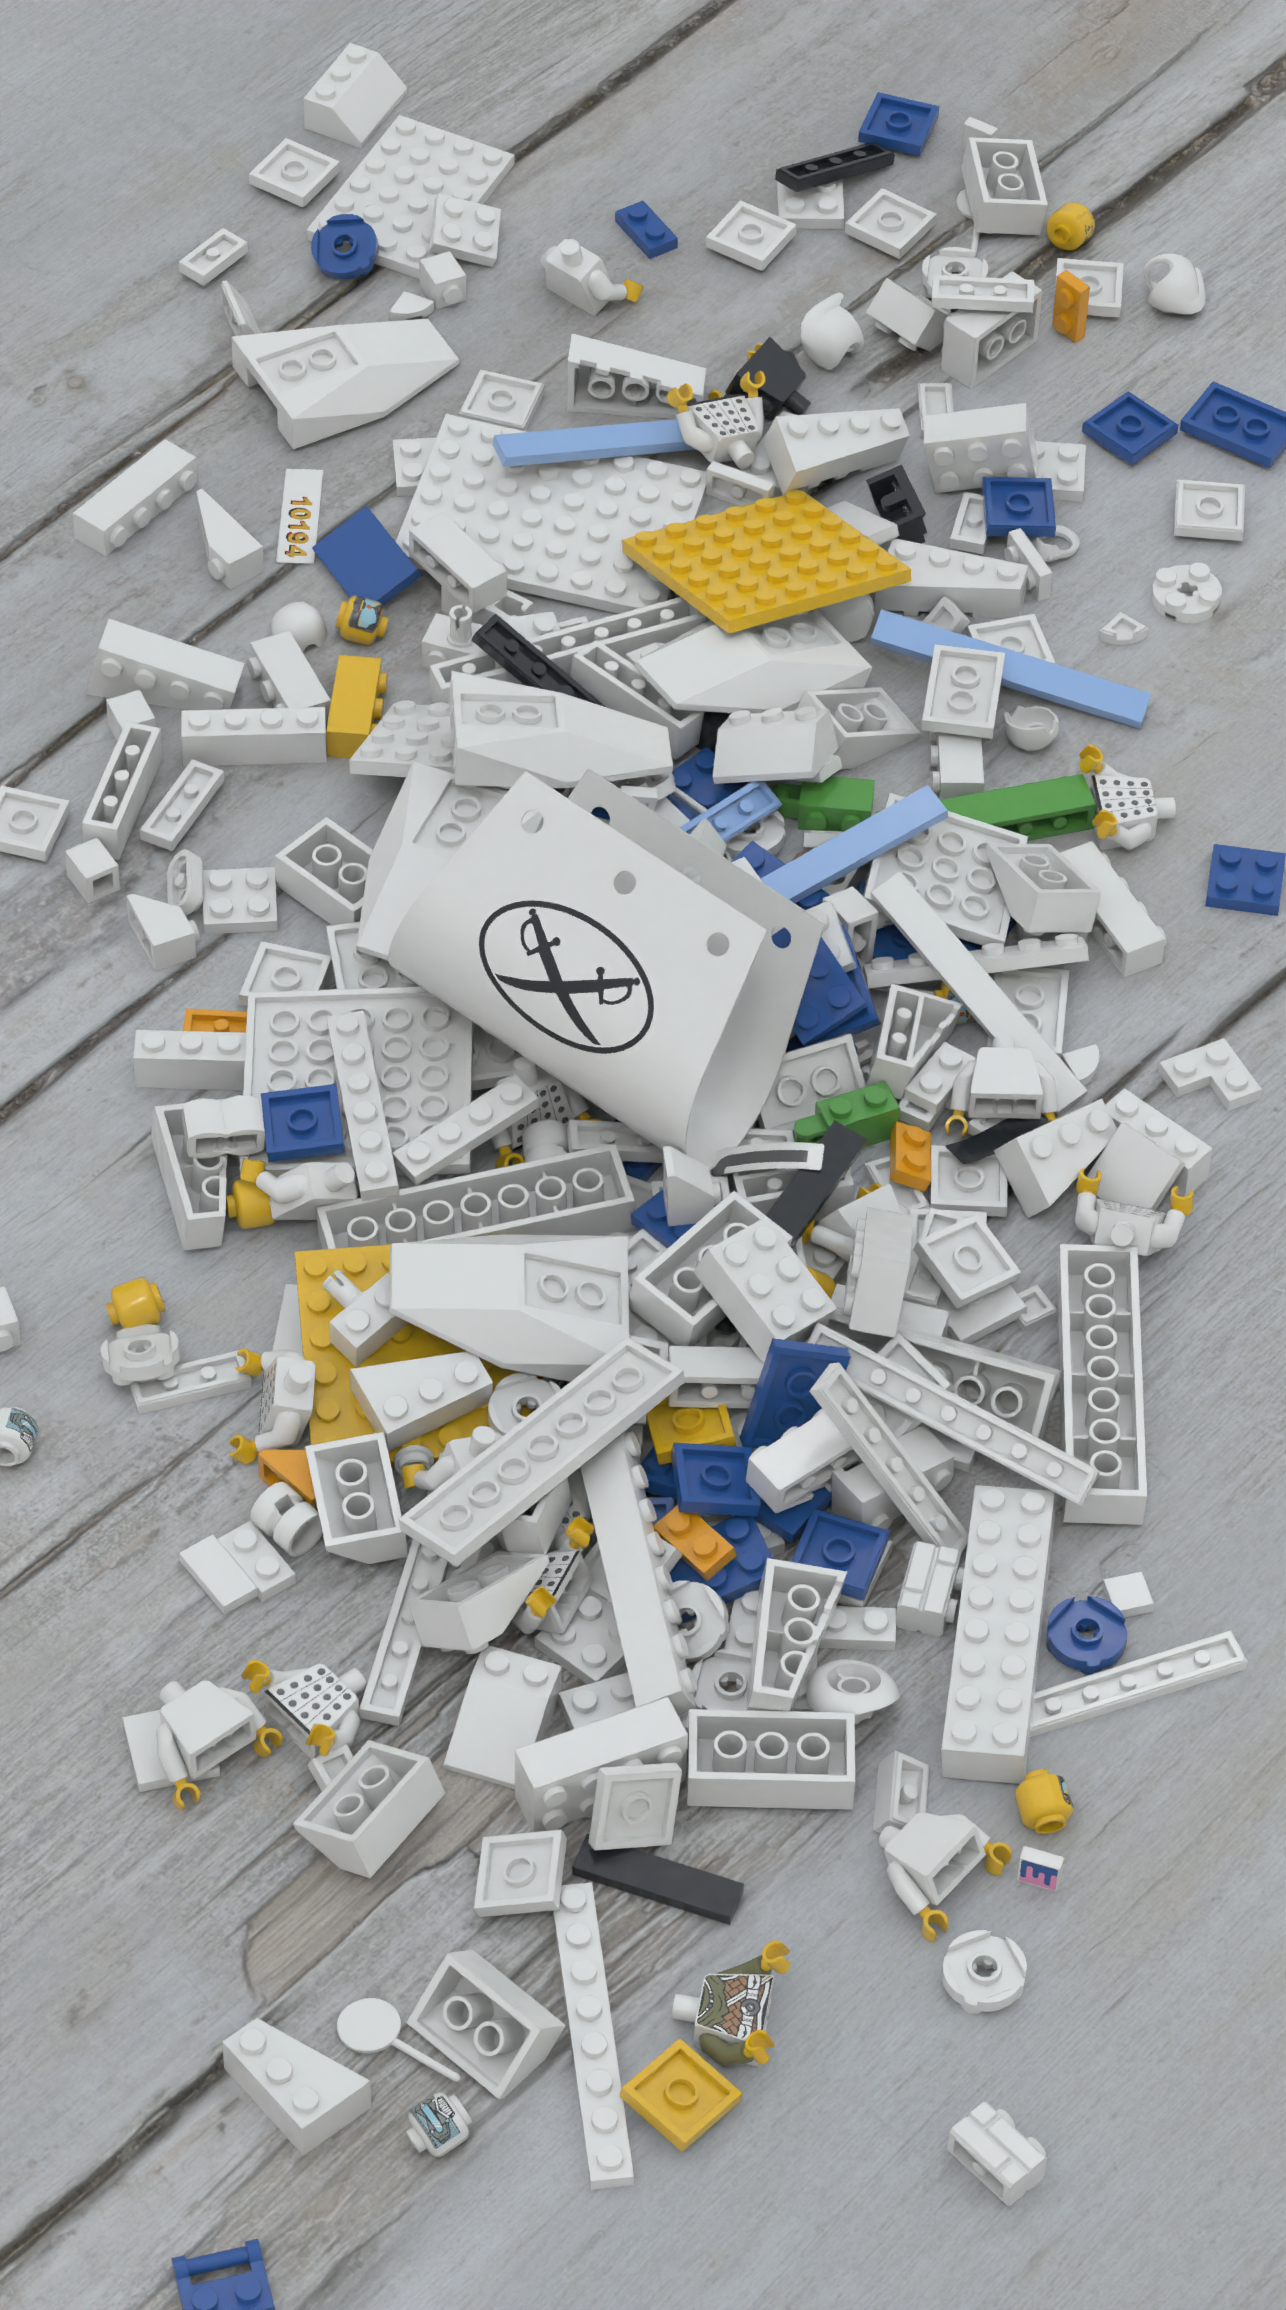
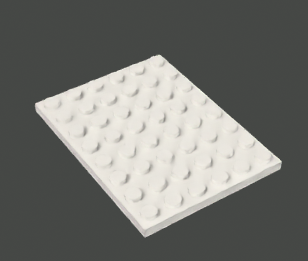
(556, 521)

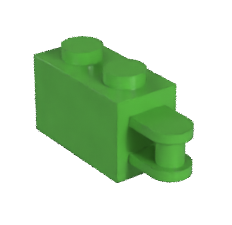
(828, 805)
(866, 1111)

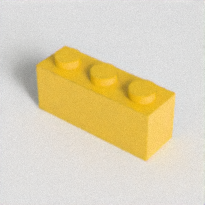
(354, 704)

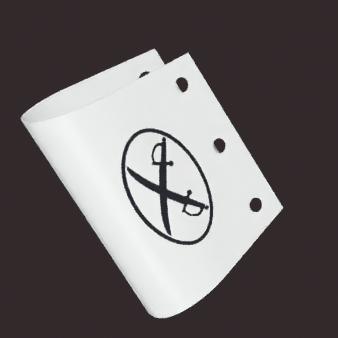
(615, 962)

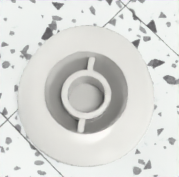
(851, 1688)

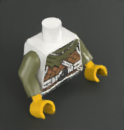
(735, 2009)

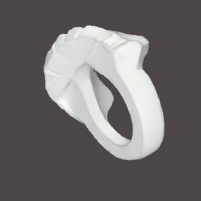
(1051, 552)

